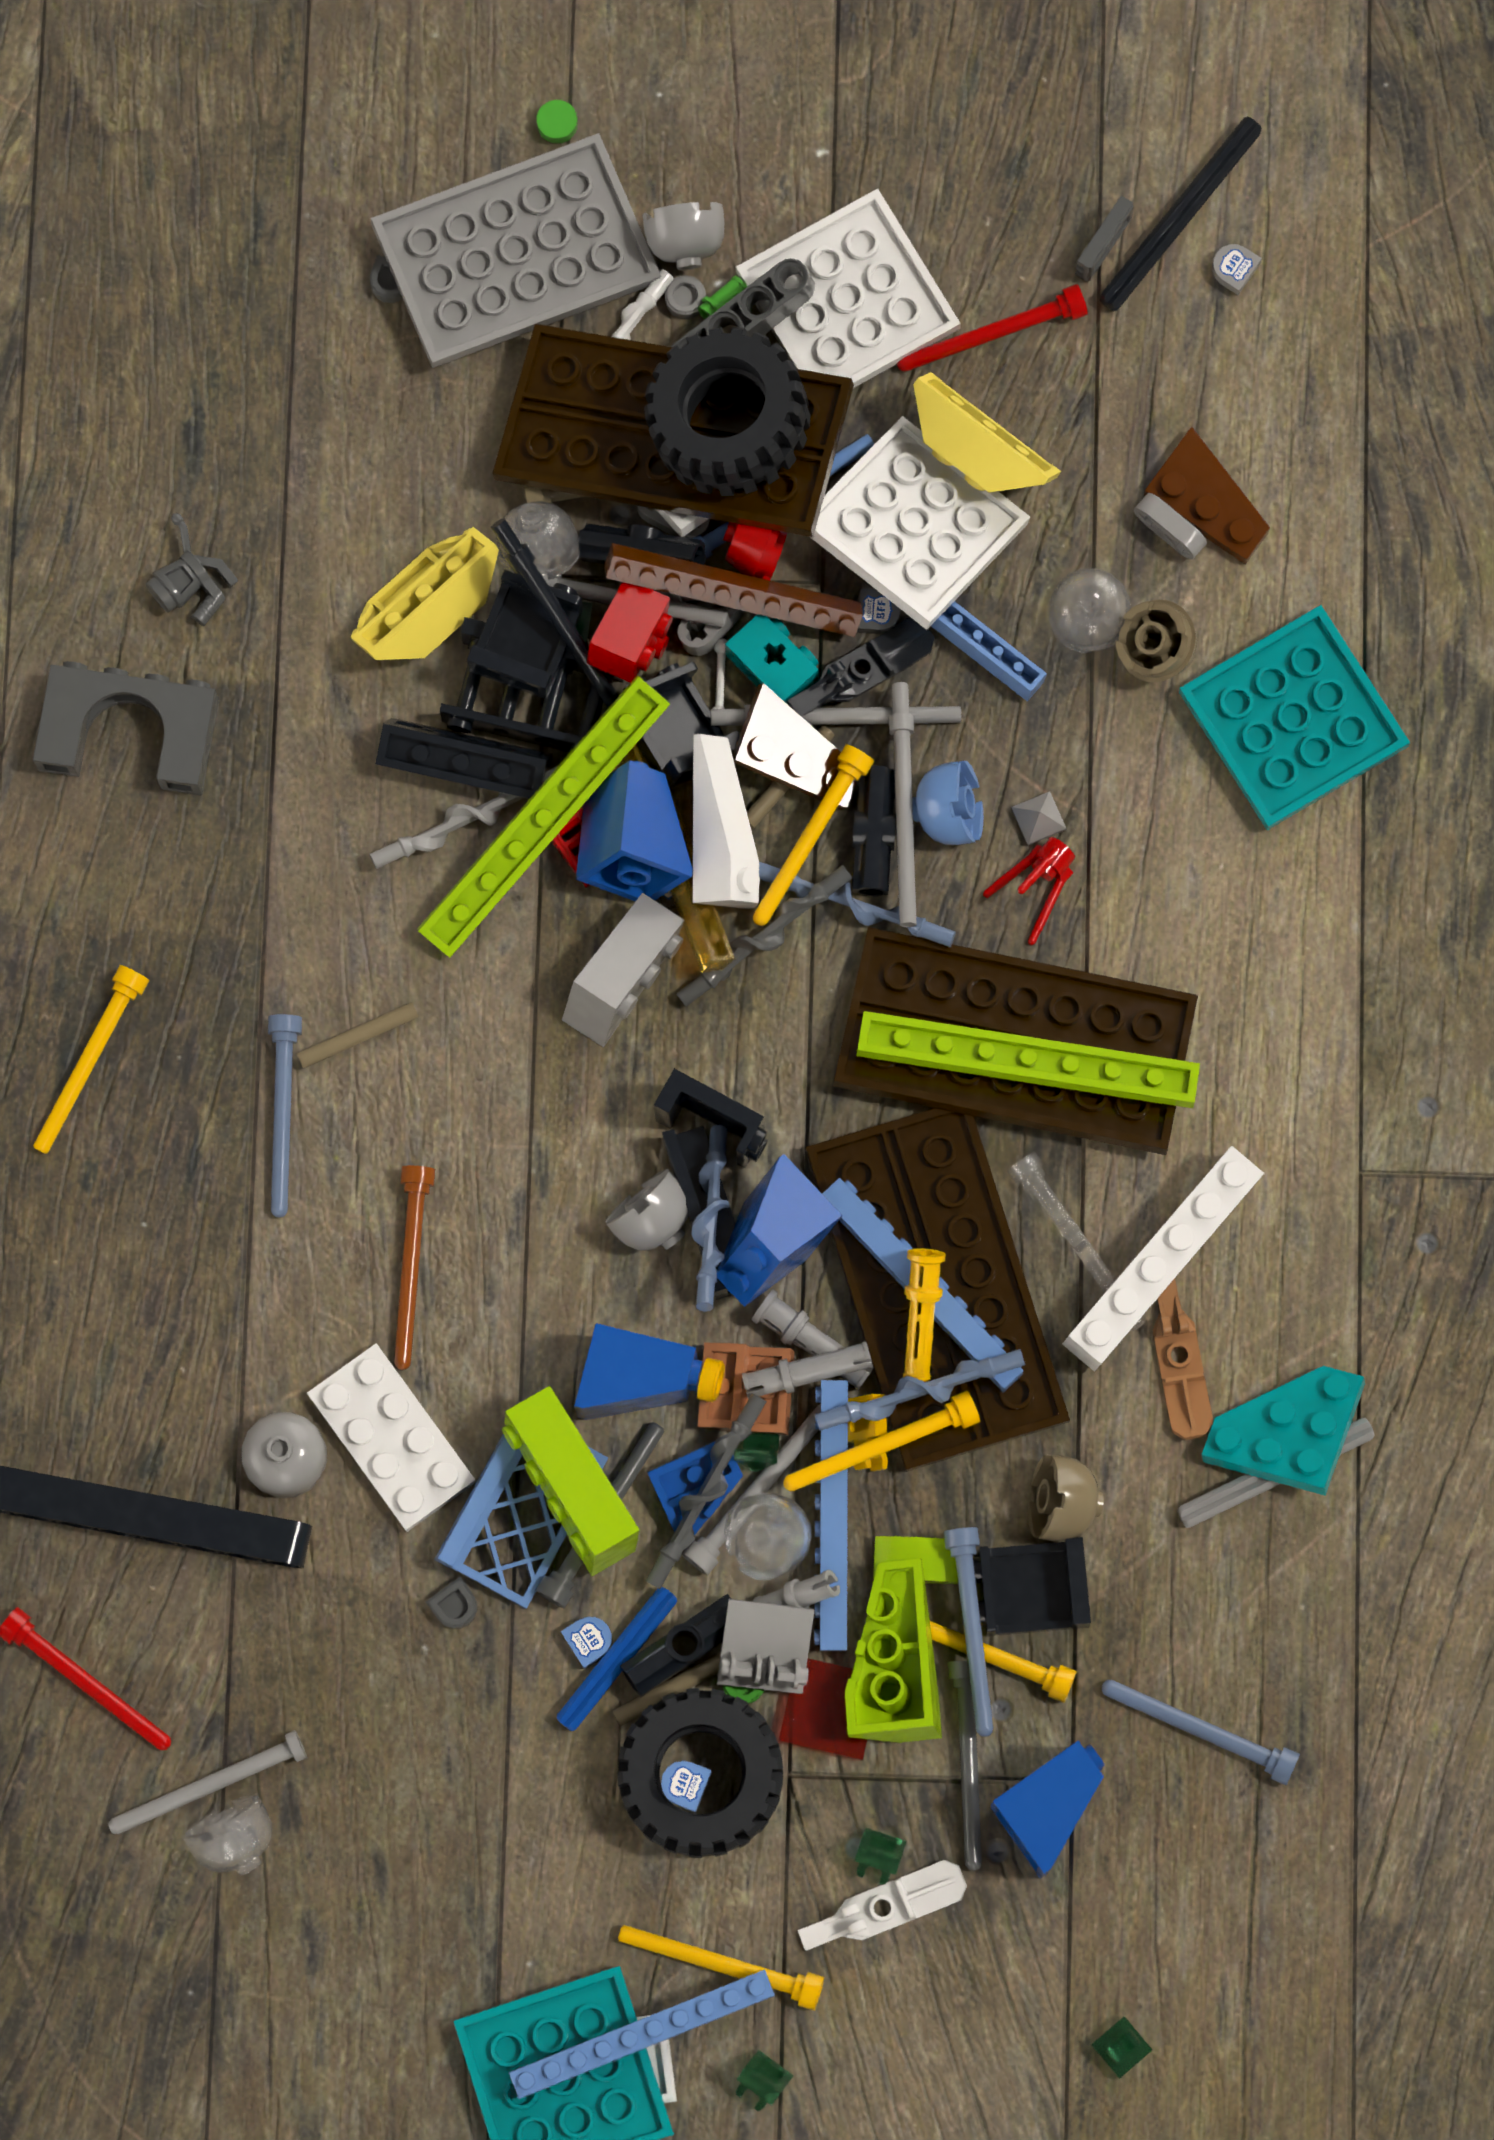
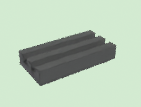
(1104, 239)

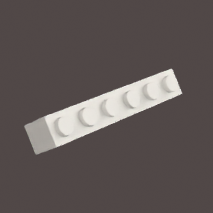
(1162, 1258)

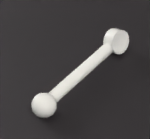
(720, 676)

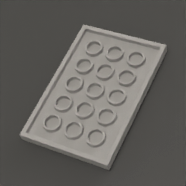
(515, 250)

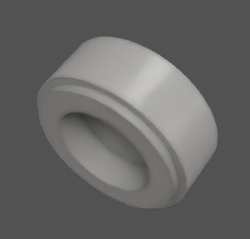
(684, 297)

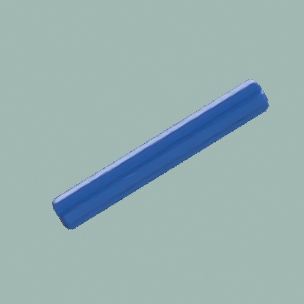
(621, 1651)

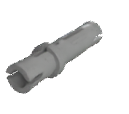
(807, 1370)

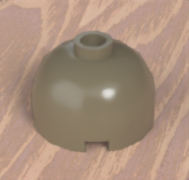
(1065, 1499)

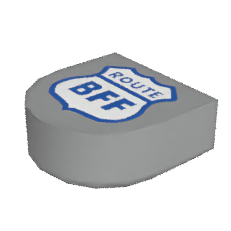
(1234, 266)

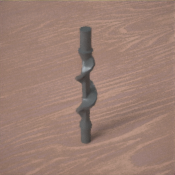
(768, 938)
(712, 1488)

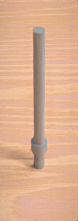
(856, 715)
(901, 727)

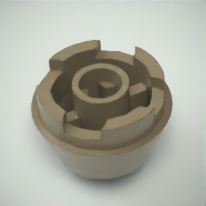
(1156, 640)

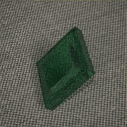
(758, 1451)

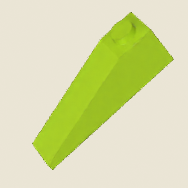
(894, 1670)

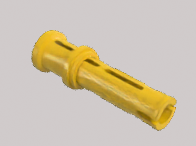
(922, 1293)

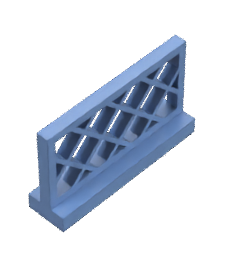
(475, 1515)

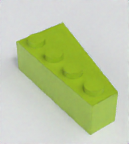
(571, 1481)

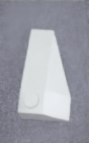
(722, 836)

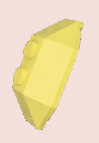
(975, 442)
(428, 598)

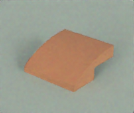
(733, 1397)

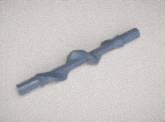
(864, 912)
(705, 1223)
(911, 1388)

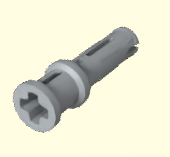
(796, 1329)

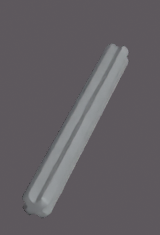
(1250, 1486)

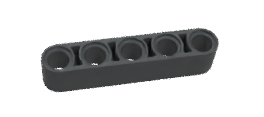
(767, 287)

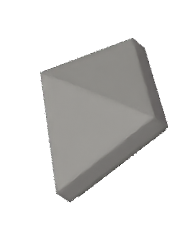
(1038, 818)

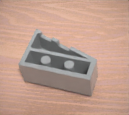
(622, 969)

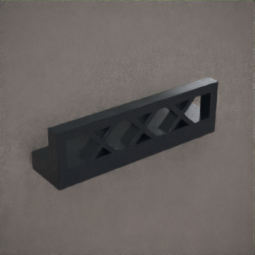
(462, 758)
(687, 1157)

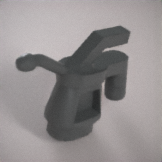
(181, 579)

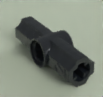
(597, 540)
(874, 832)
(660, 1660)

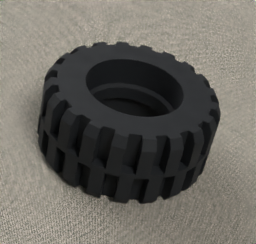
(711, 365)
(708, 1713)

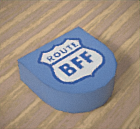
(588, 1639)
(685, 1784)

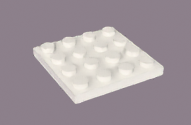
(868, 298)
(914, 524)

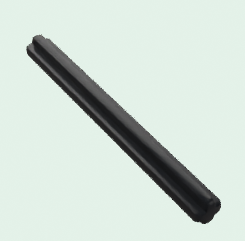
(1180, 213)

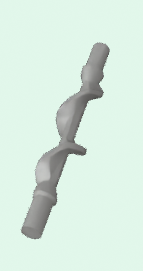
(455, 817)

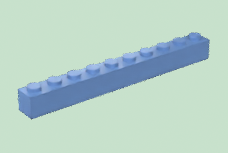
(990, 651)
(892, 1254)
(833, 1522)
(641, 2034)

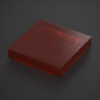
(819, 1714)

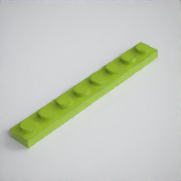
(543, 816)
(1028, 1059)

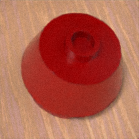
(754, 549)

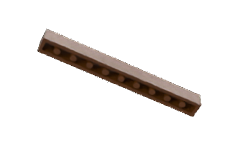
(733, 590)

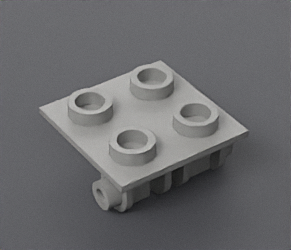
(765, 1646)

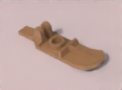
(1182, 1382)

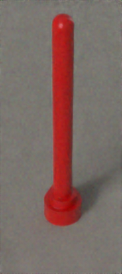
(1068, 304)
(21, 1631)

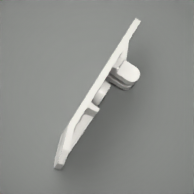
(908, 1897)

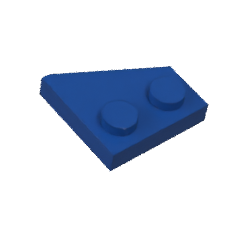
(685, 1477)

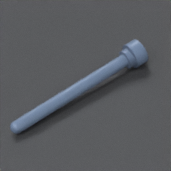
(284, 1033)
(962, 1547)
(1277, 1762)

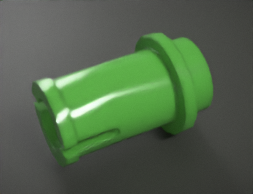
(721, 297)

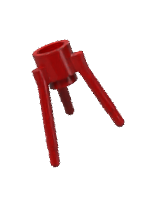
(1048, 862)

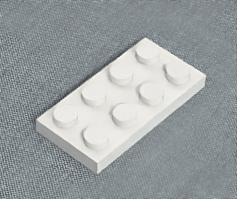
(391, 1437)

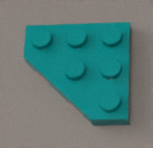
(1290, 1431)

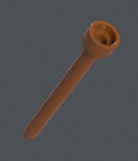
(416, 1184)

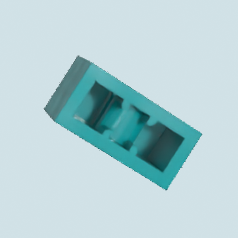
(767, 636)

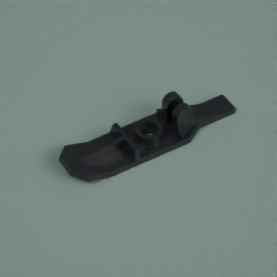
(881, 656)

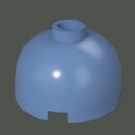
(947, 804)

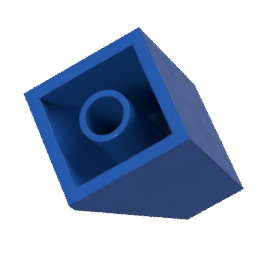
(632, 835)
(775, 1231)
(634, 1373)
(1049, 1803)

